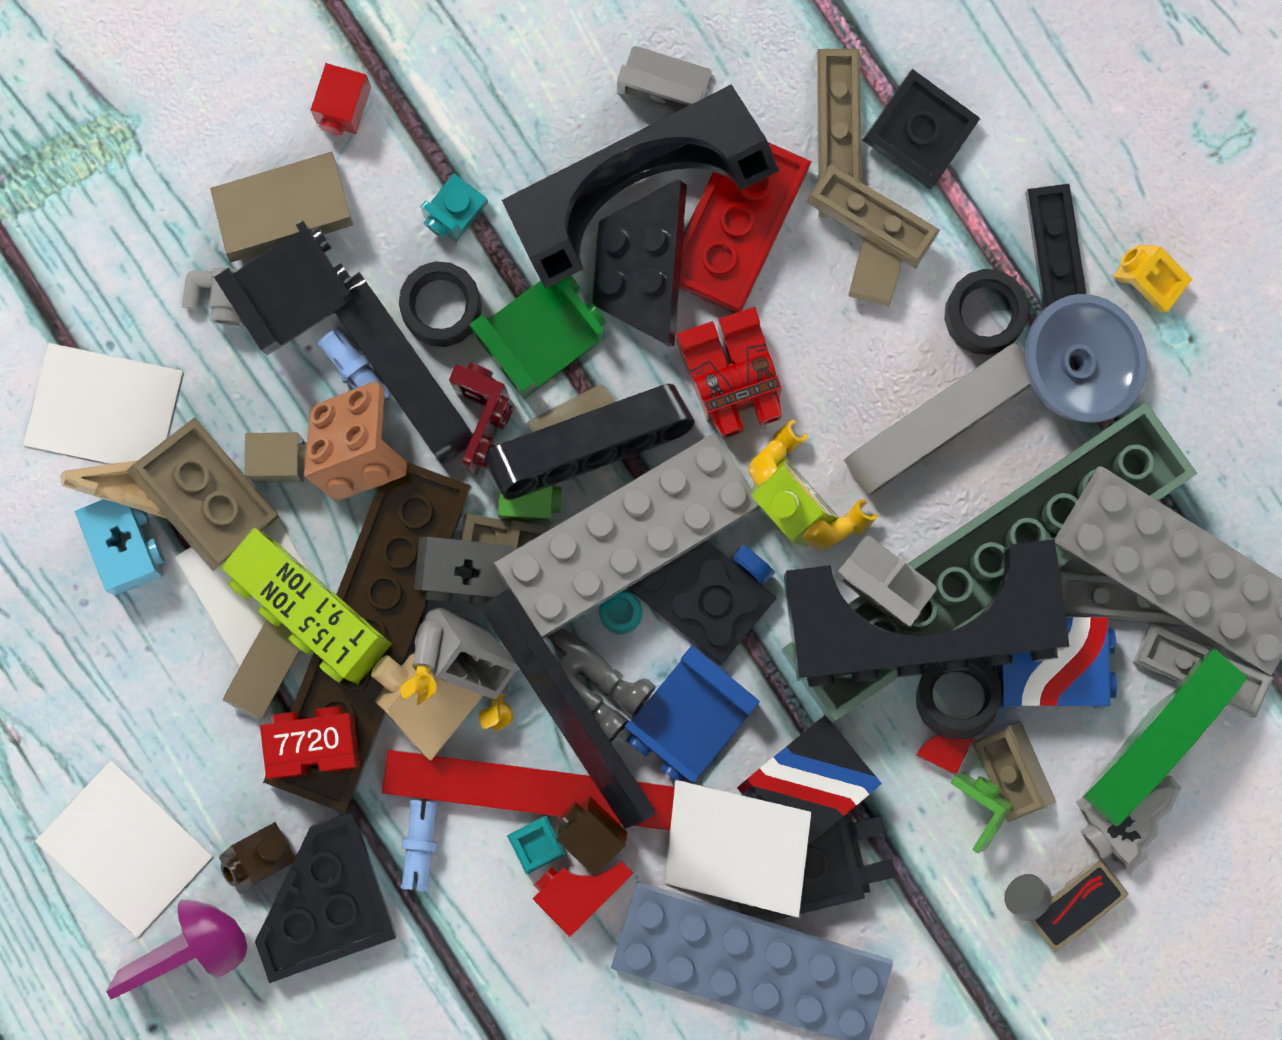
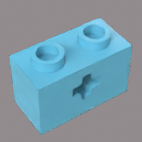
(120, 569)

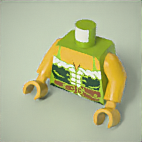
(794, 502)

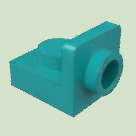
(453, 208)

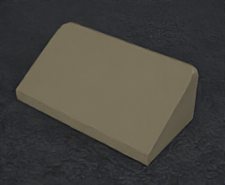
(583, 403)
(1015, 770)

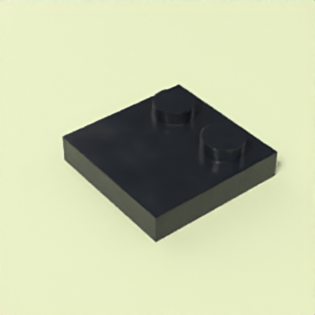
(921, 129)

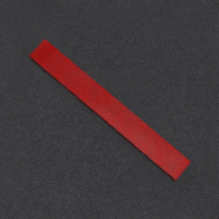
(507, 786)

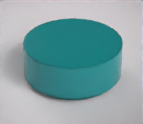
(621, 613)

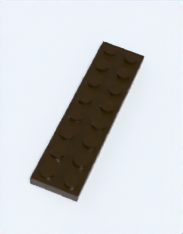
(382, 592)

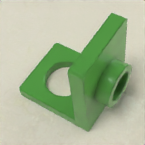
(988, 795)

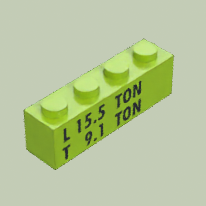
(305, 607)

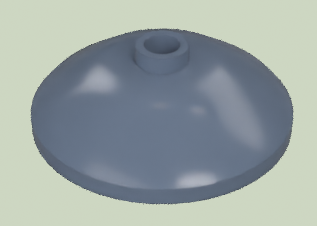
(1107, 356)

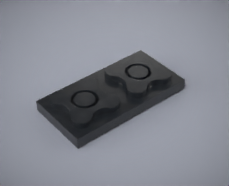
(706, 599)

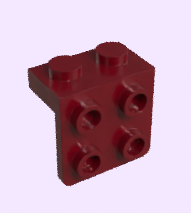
(478, 386)

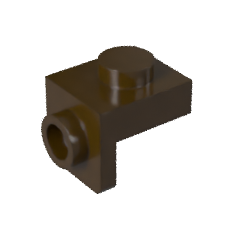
(256, 858)

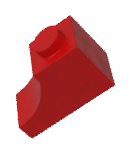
(573, 897)

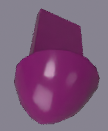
(207, 936)

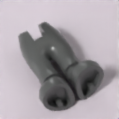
(584, 660)

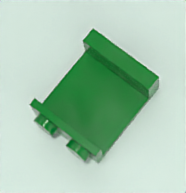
(540, 334)

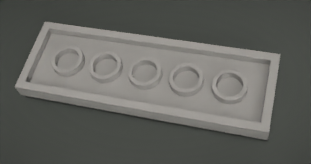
(627, 535)
(1177, 568)

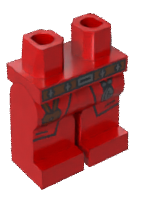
(732, 387)

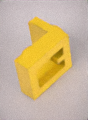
(1153, 275)

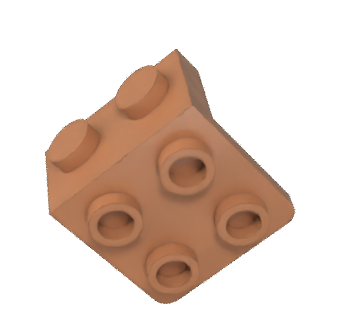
(347, 446)

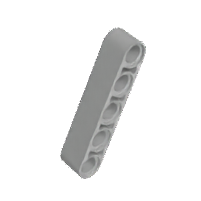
(940, 420)

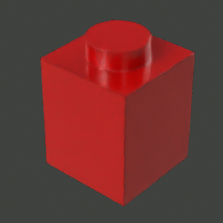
(340, 99)

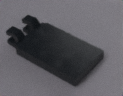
(834, 869)

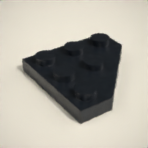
(325, 903)

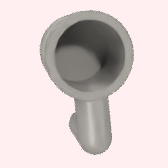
(222, 310)

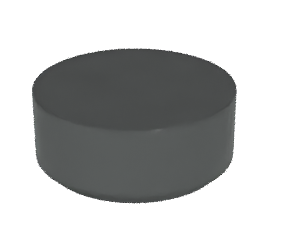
(1027, 897)

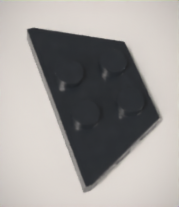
(642, 262)

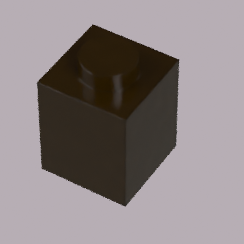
(590, 834)

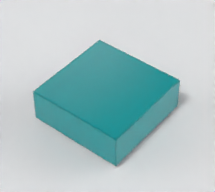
(536, 845)

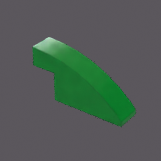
(1164, 737)

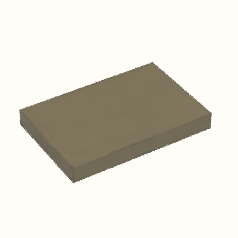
(266, 207)
(202, 493)

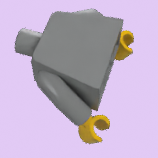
(465, 656)

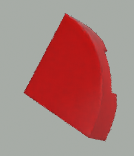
(945, 752)

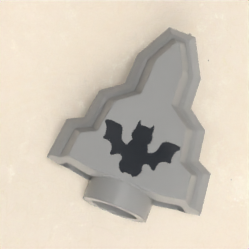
(1136, 832)

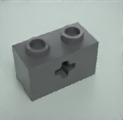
(437, 566)

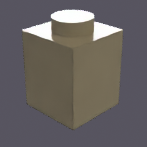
(275, 457)

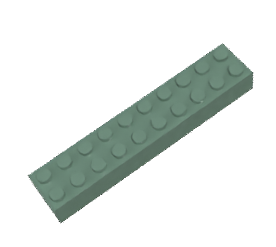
(971, 559)

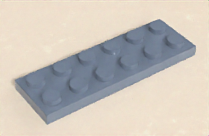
(751, 964)

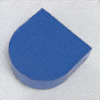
(752, 564)

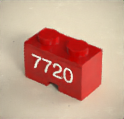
(323, 741)

